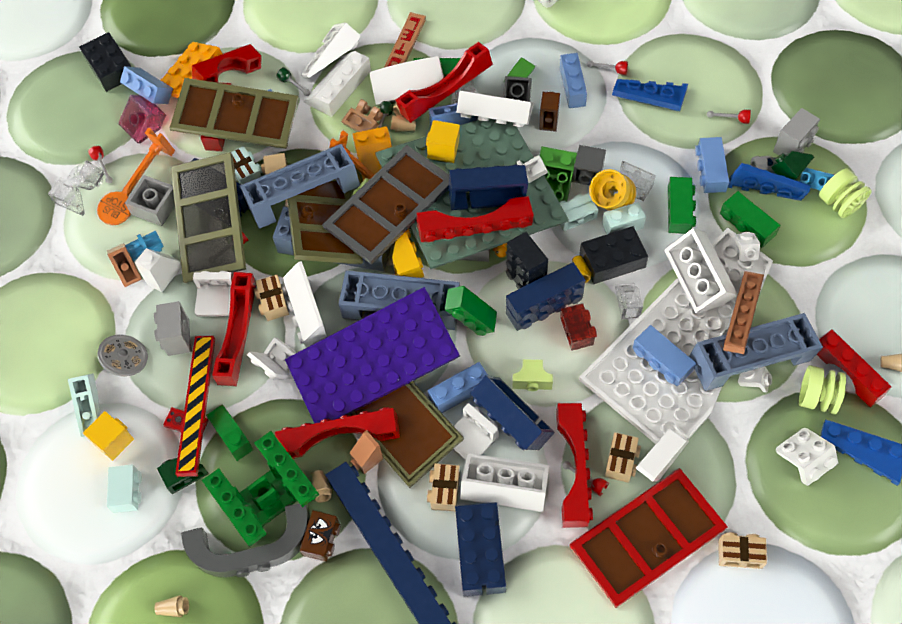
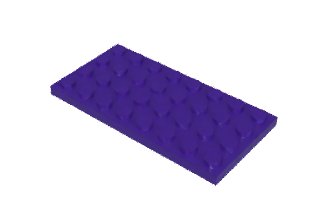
(372, 357)

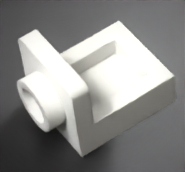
(535, 168)
(748, 246)
(756, 378)

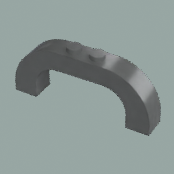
(246, 561)

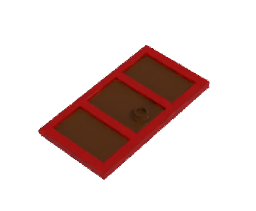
(648, 537)

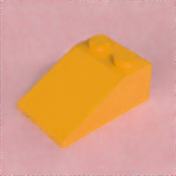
(368, 143)

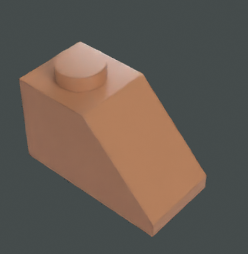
(124, 265)
(366, 453)

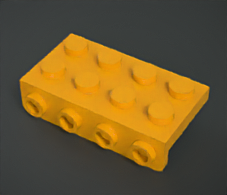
(182, 68)

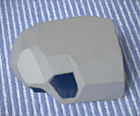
(763, 162)

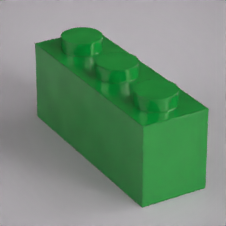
(681, 205)
(749, 218)
(471, 310)

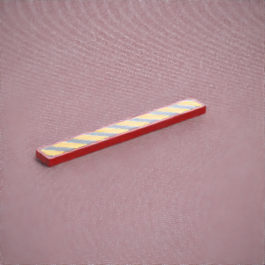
(195, 407)

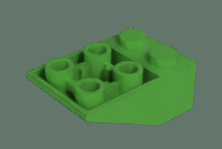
(560, 170)

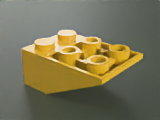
(405, 258)

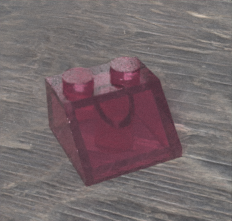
(140, 115)

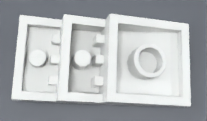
(397, 79)

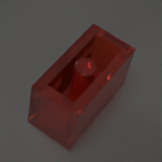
(577, 326)

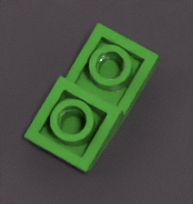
(521, 69)

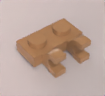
(358, 121)

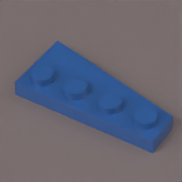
(664, 96)
(754, 178)
(867, 449)

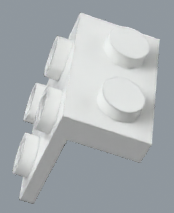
(213, 293)
(274, 359)
(477, 432)
(809, 453)

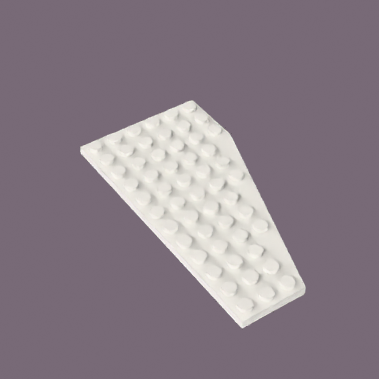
(643, 393)

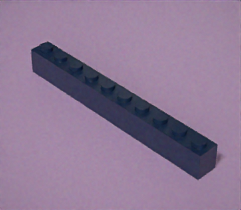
(387, 546)

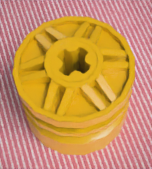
(608, 182)

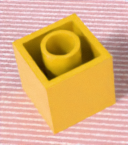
(443, 141)
(108, 435)

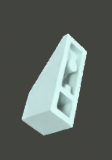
(85, 400)

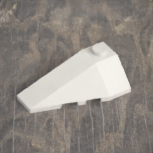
(336, 43)

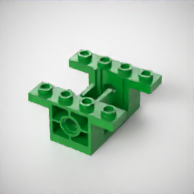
(264, 497)

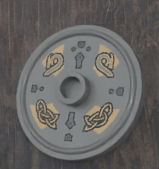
(122, 355)

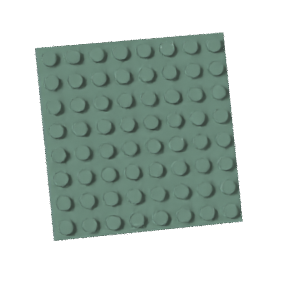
(483, 146)

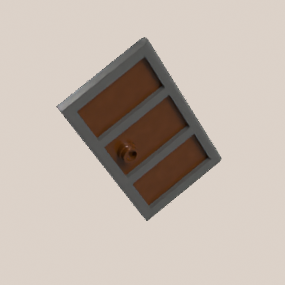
(388, 204)

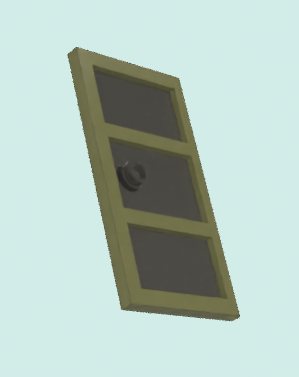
(208, 216)

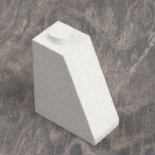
(157, 268)
(663, 454)

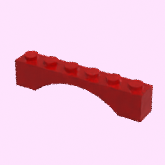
(472, 63)
(436, 225)
(230, 357)
(380, 424)
(575, 505)

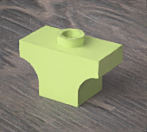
(532, 376)

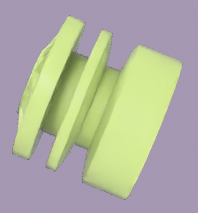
(845, 193)
(827, 391)

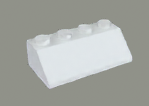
(339, 83)
(495, 108)
(700, 271)
(303, 305)
(505, 482)

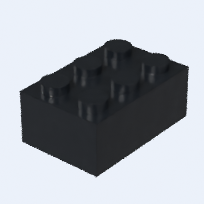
(105, 60)
(614, 254)
(525, 260)

